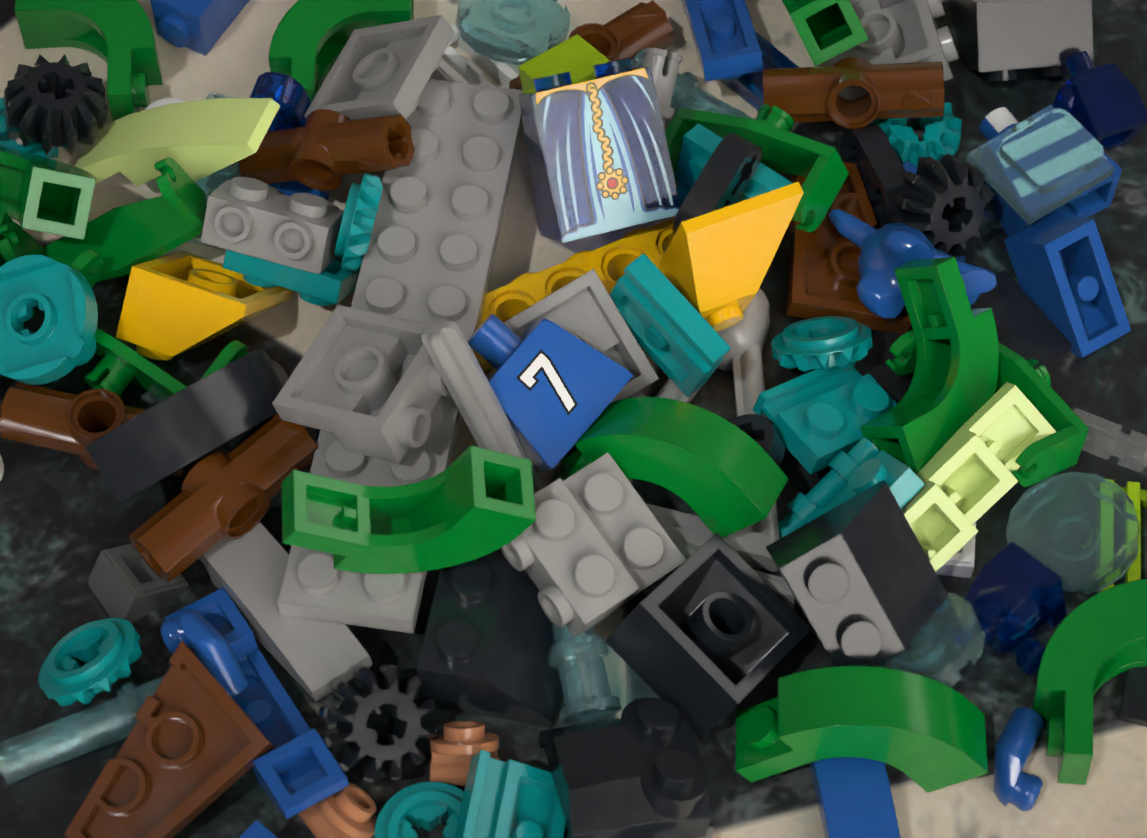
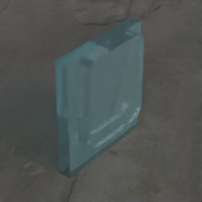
(1042, 163)

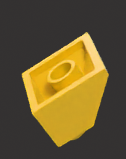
(727, 252)
(187, 302)

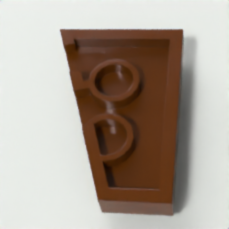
(826, 264)
(175, 761)

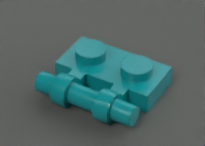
(847, 478)

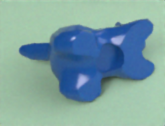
(890, 248)

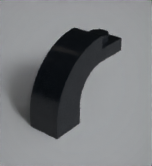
(188, 425)

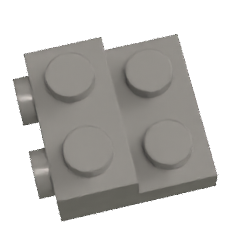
(899, 34)
(384, 69)
(272, 226)
(591, 315)
(365, 384)
(592, 547)

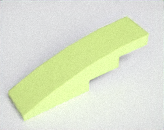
(196, 134)
(972, 472)

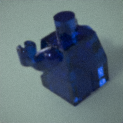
(1102, 101)
(1014, 600)

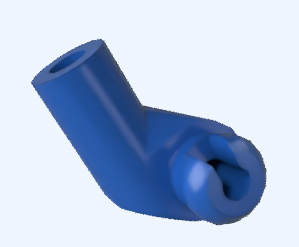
(207, 645)
(1010, 757)

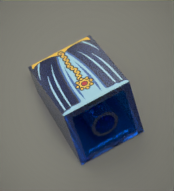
(597, 152)

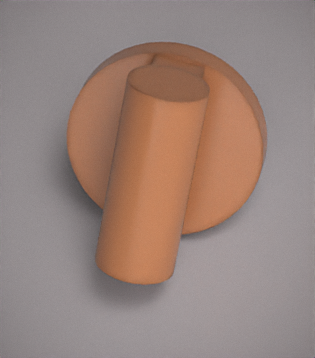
(456, 747)
(342, 815)

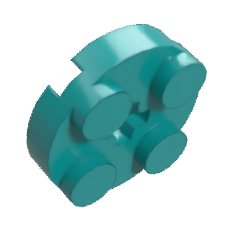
(68, 326)

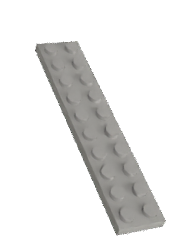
(422, 263)

